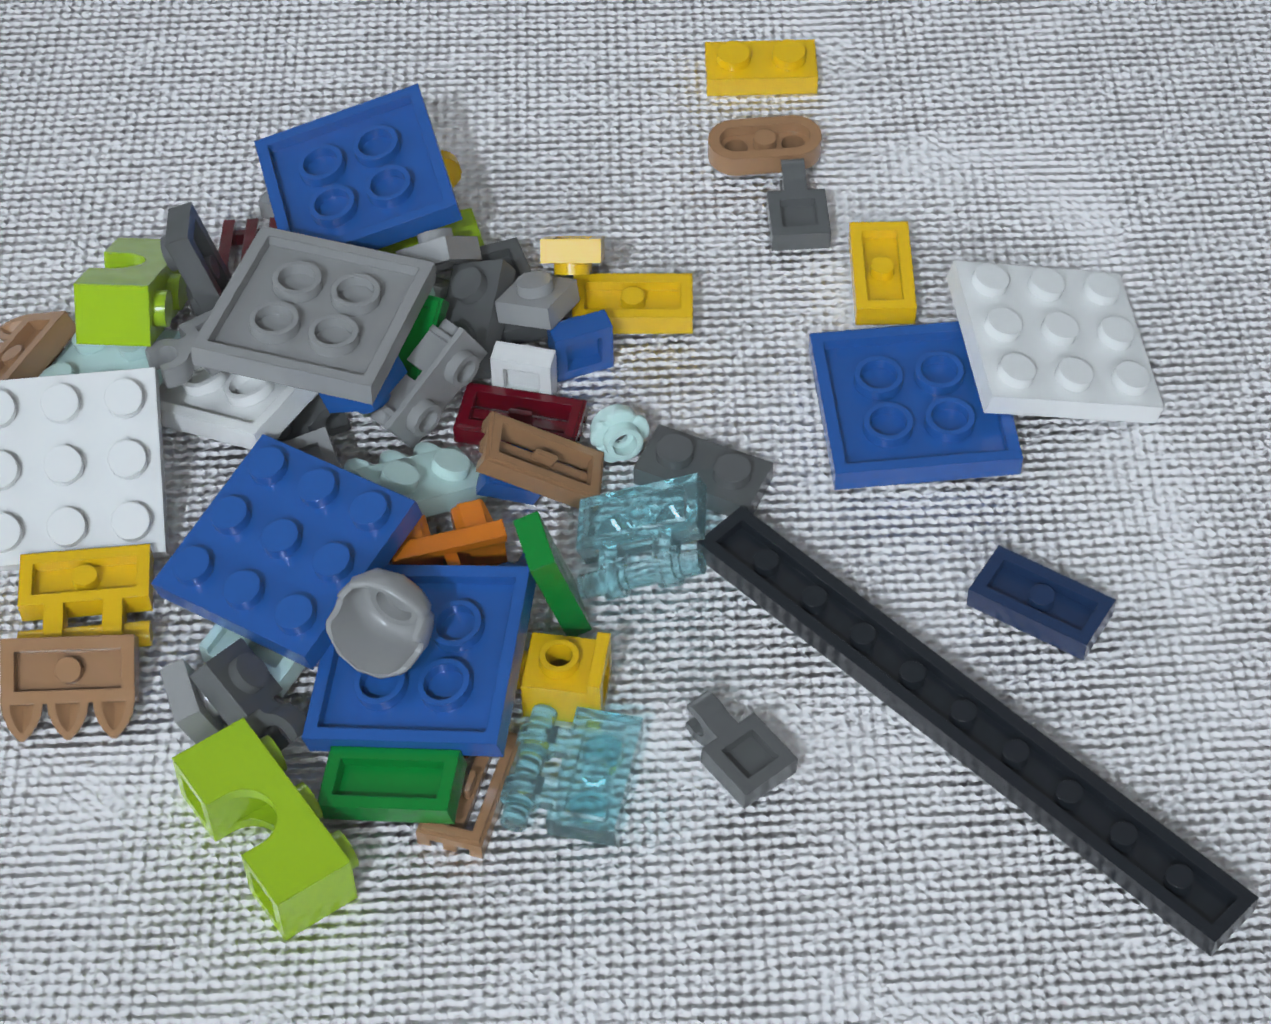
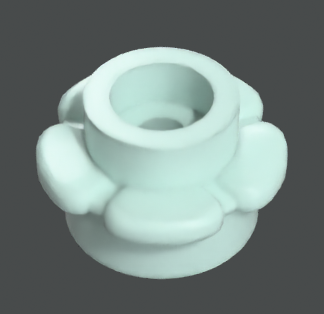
(613, 423)

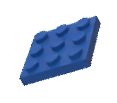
(361, 174)
(906, 408)
(283, 548)
(457, 688)

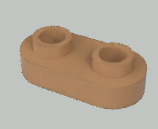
(761, 143)

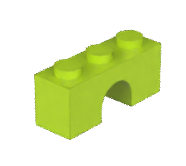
(128, 298)
(241, 783)

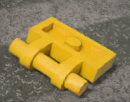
(87, 584)

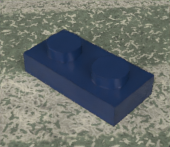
(1041, 602)

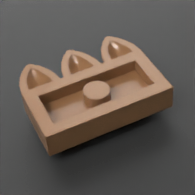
(33, 343)
(67, 678)

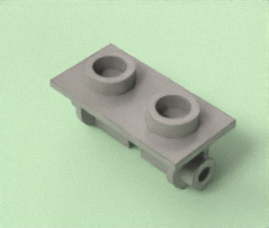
(447, 363)

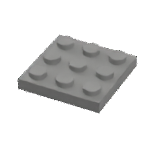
(314, 314)

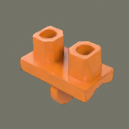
(473, 541)

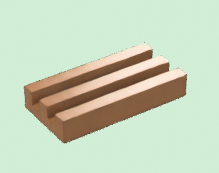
(539, 470)
(456, 834)

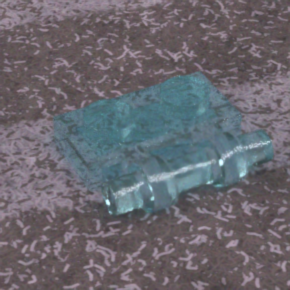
(638, 521)
(592, 779)

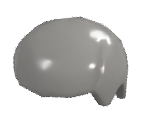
(380, 623)

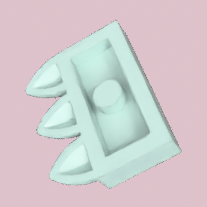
(432, 476)

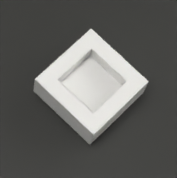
(524, 368)

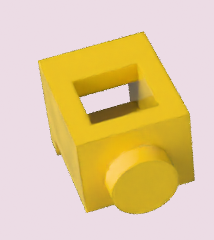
(565, 673)

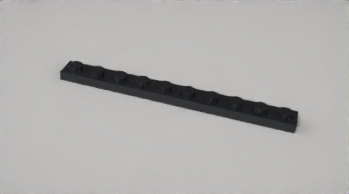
(981, 732)

